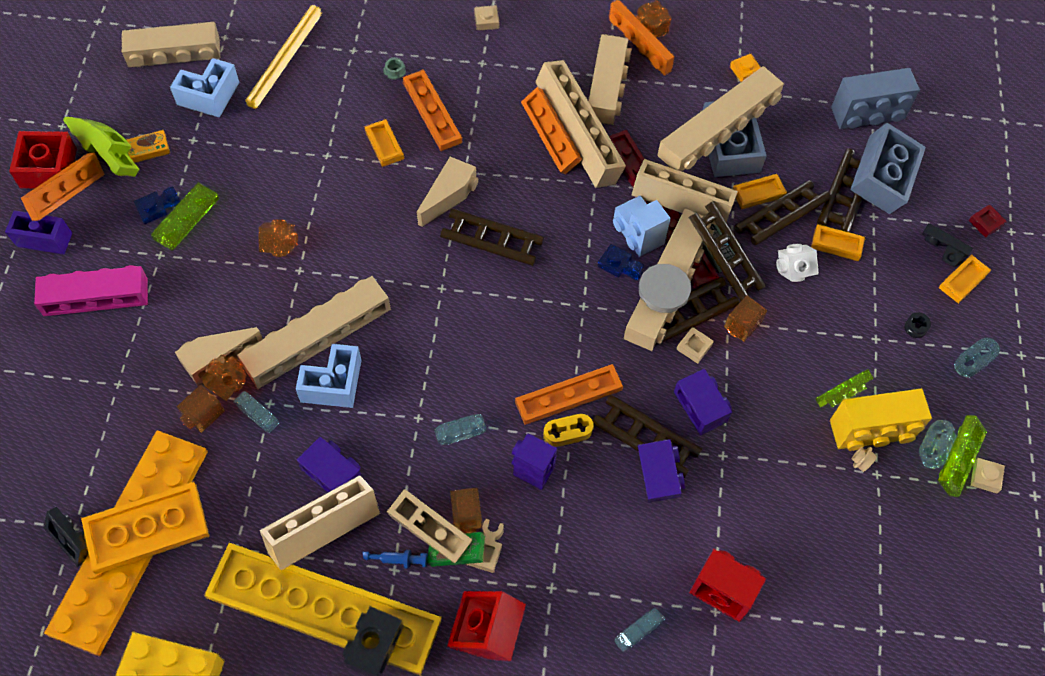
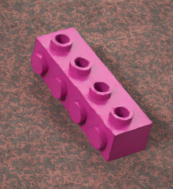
(91, 290)

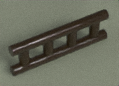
(853, 203)
(780, 223)
(714, 247)
(499, 248)
(702, 313)
(640, 421)

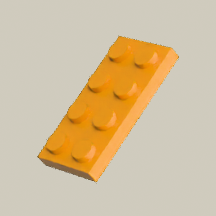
(144, 527)

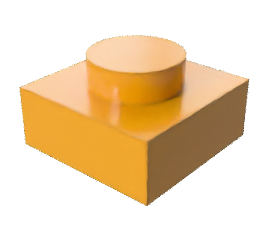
(744, 67)

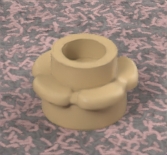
(863, 458)

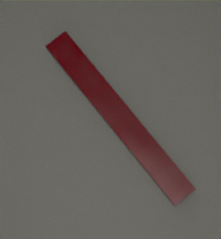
(633, 160)

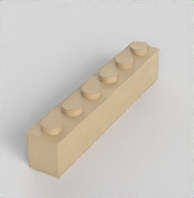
(720, 120)
(581, 123)
(682, 251)
(314, 331)

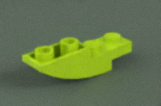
(106, 141)

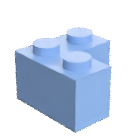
(206, 92)
(642, 224)
(333, 384)

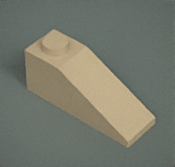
(448, 190)
(198, 353)
(429, 526)

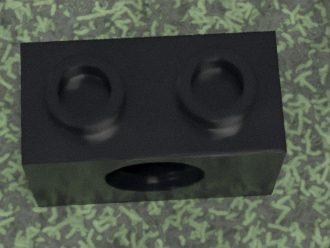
(373, 661)

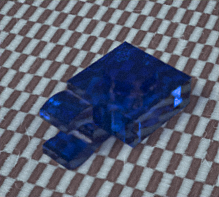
(154, 206)
(619, 261)

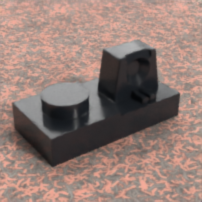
(955, 248)
(63, 533)

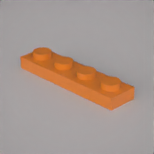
(641, 37)
(432, 110)
(551, 130)
(62, 186)
(568, 394)

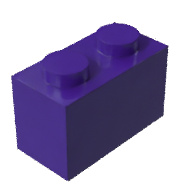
(46, 235)
(703, 401)
(533, 460)
(327, 466)
(660, 470)

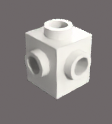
(797, 262)

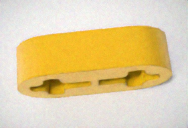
(566, 424)

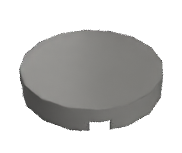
(664, 288)

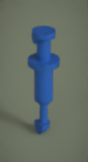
(399, 558)

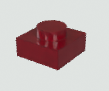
(987, 221)

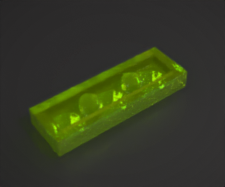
(185, 216)
(845, 390)
(962, 455)

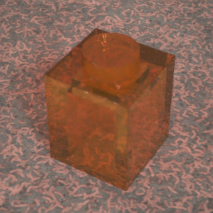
(745, 318)
(200, 409)
(466, 510)

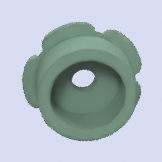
(394, 68)

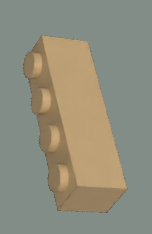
(170, 44)
(607, 78)
(681, 190)
(320, 522)

